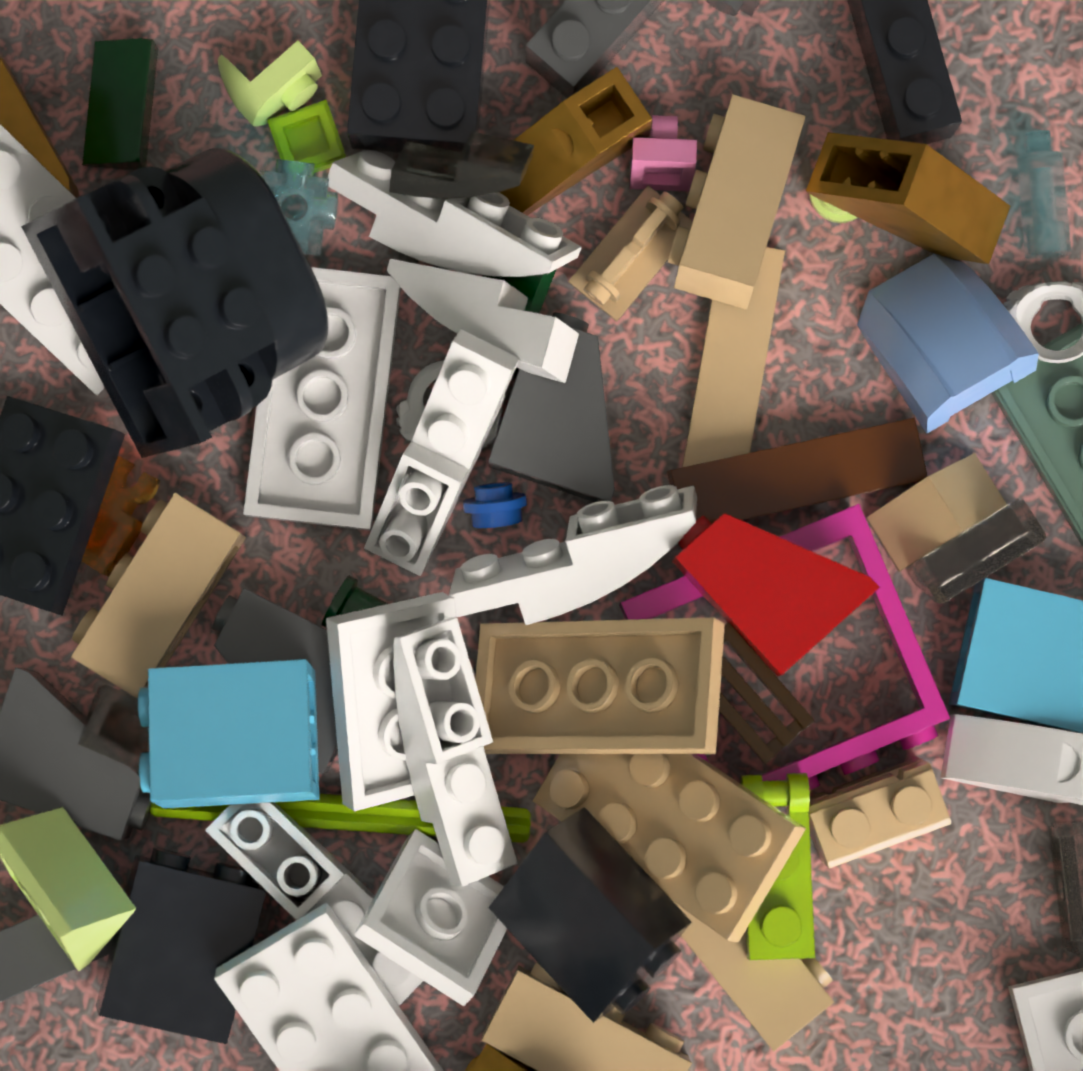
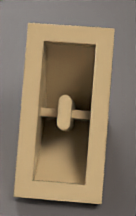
(935, 511)

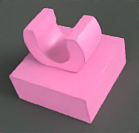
(663, 159)

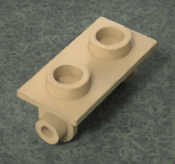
(631, 252)

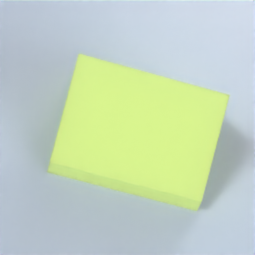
(65, 882)

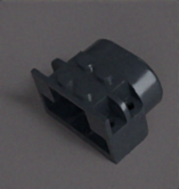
(183, 293)

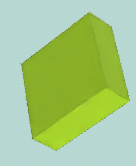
(308, 136)

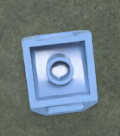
(944, 338)

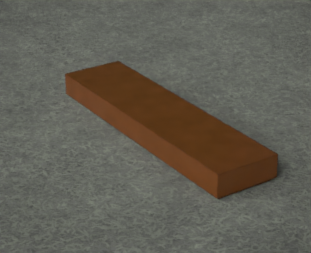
(806, 472)

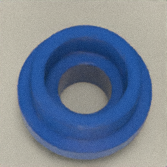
(495, 505)

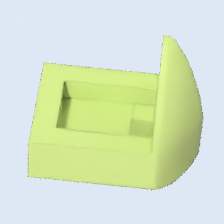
(283, 84)

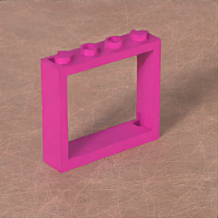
(860, 749)

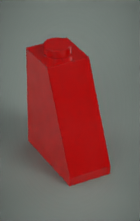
(770, 588)

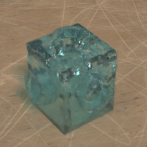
(316, 203)

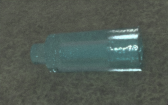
(1043, 198)

